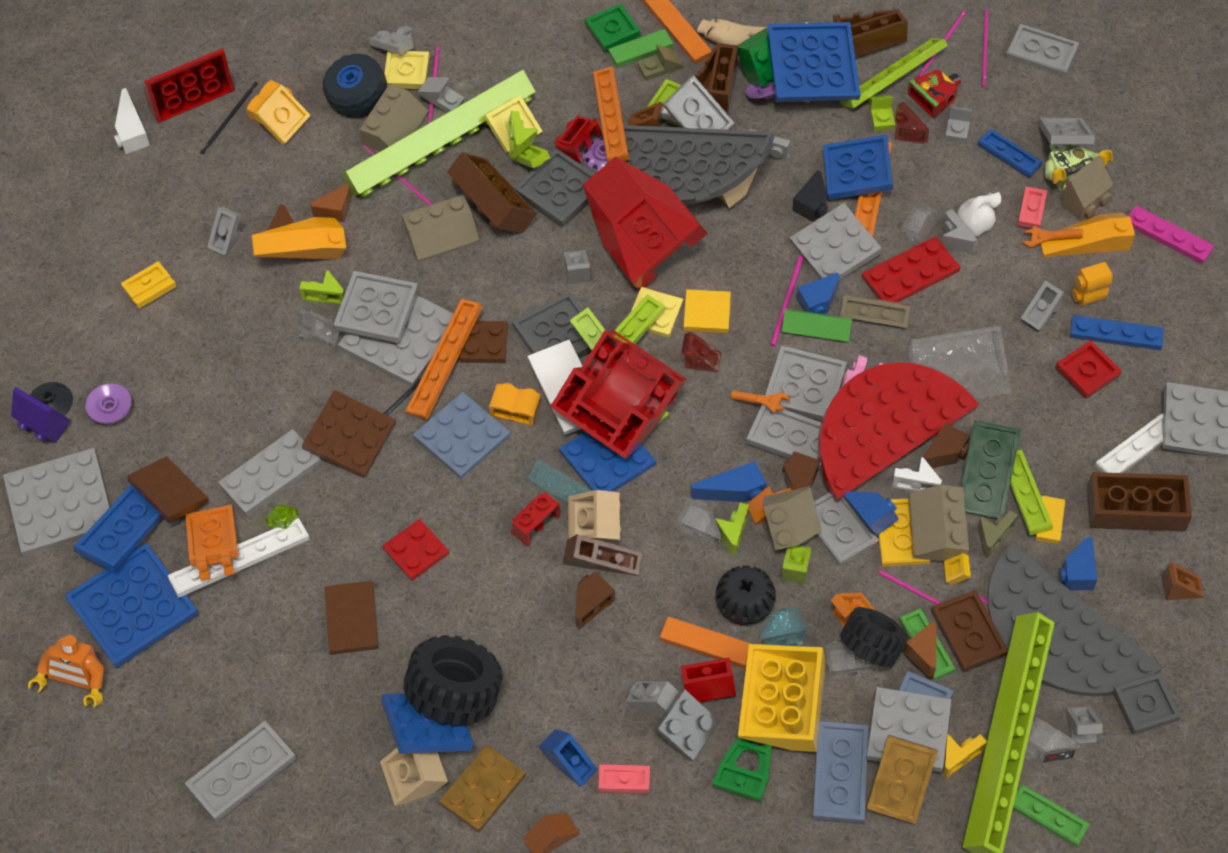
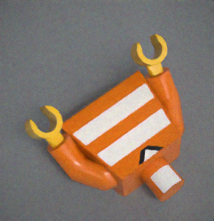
(72, 664)

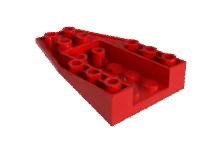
(639, 219)

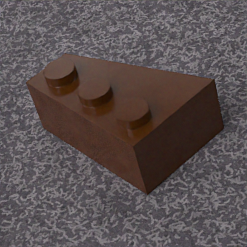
(876, 30)
(719, 73)

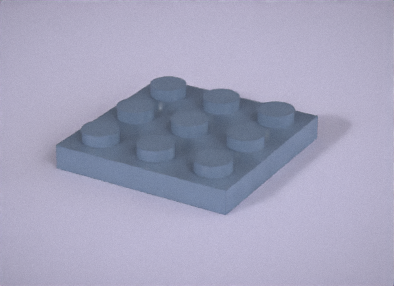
(462, 435)

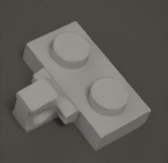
(397, 42)

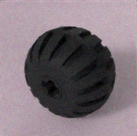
(745, 594)

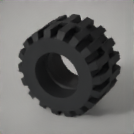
(874, 637)

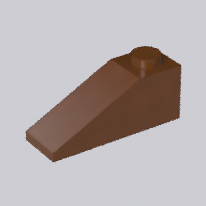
(600, 555)

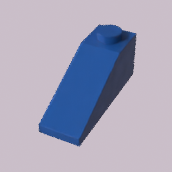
(733, 485)

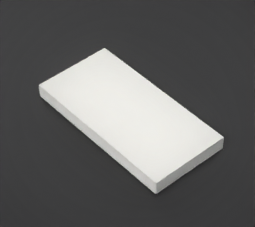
(552, 369)

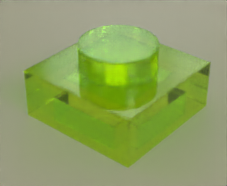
(282, 516)

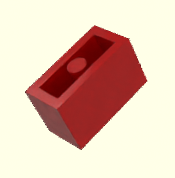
(709, 679)

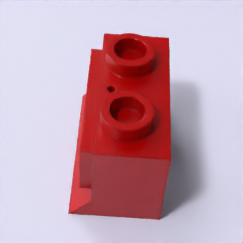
(577, 133)
(532, 516)

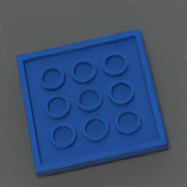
(813, 62)
(130, 606)

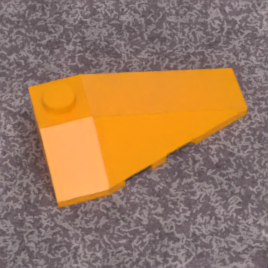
(1100, 234)
(303, 239)

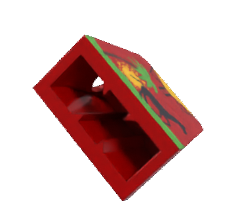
(934, 91)

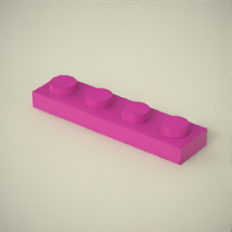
(1170, 235)

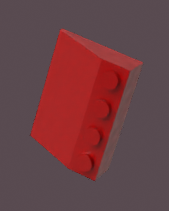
(188, 86)

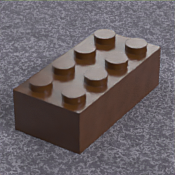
(491, 193)
(1139, 501)

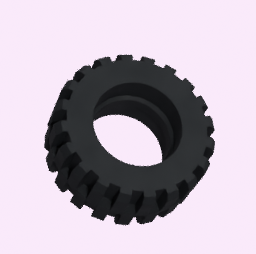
(447, 701)

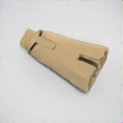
(726, 31)

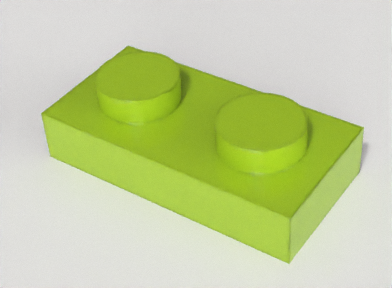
(532, 156)

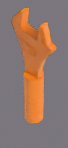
(1040, 236)
(769, 401)

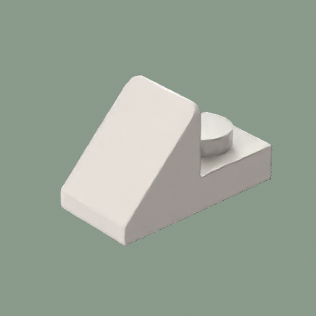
(916, 481)

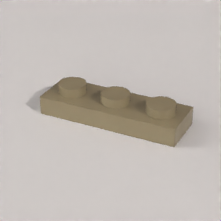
(875, 310)

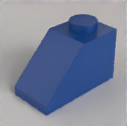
(819, 294)
(873, 509)
(1080, 568)
(568, 756)

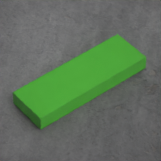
(639, 48)
(816, 325)
(912, 625)
(1050, 815)

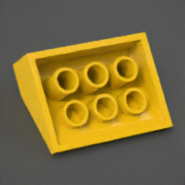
(783, 696)

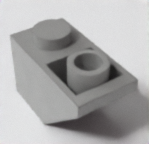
(652, 696)

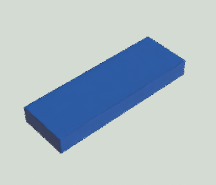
(1009, 153)

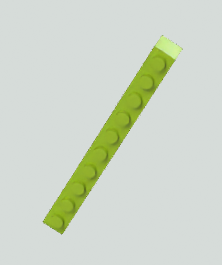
(435, 135)
(1009, 734)

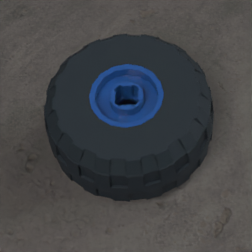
(354, 84)

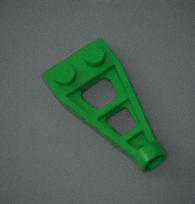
(740, 780)

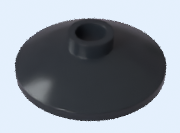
(61, 396)

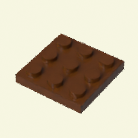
(348, 434)

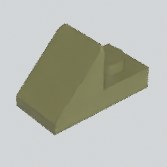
(660, 64)
(993, 534)

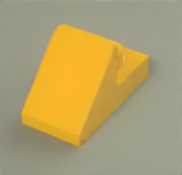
(958, 756)

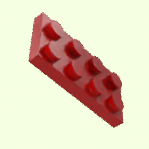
(911, 271)

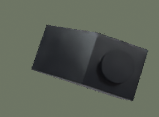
(811, 199)

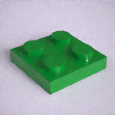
(612, 27)

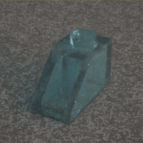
(784, 629)

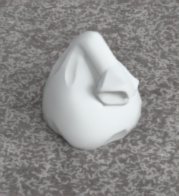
(979, 213)

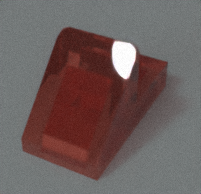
(909, 126)
(700, 354)

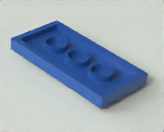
(118, 530)

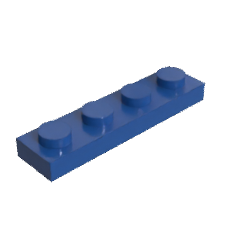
(1116, 332)

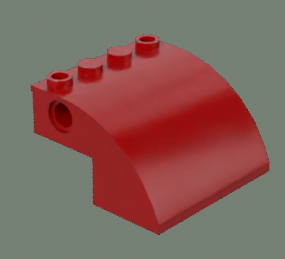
(618, 393)

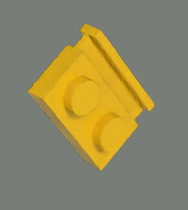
(148, 285)

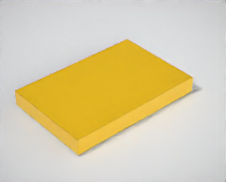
(896, 540)

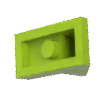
(881, 112)
(519, 137)
(328, 292)
(732, 531)
(796, 563)

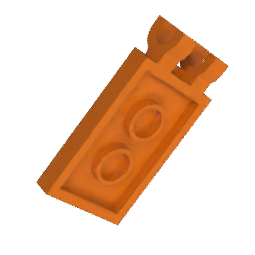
(212, 539)

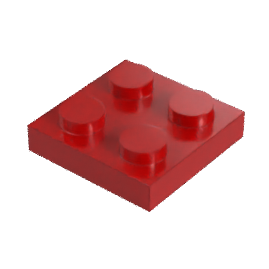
(1088, 369)
(415, 549)

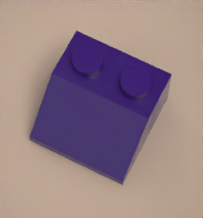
(37, 416)

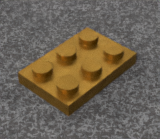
(902, 779)
(482, 788)

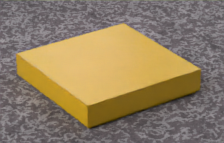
(281, 114)
(707, 311)

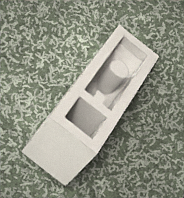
(128, 126)

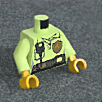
(1068, 160)

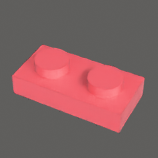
(1032, 207)
(624, 778)

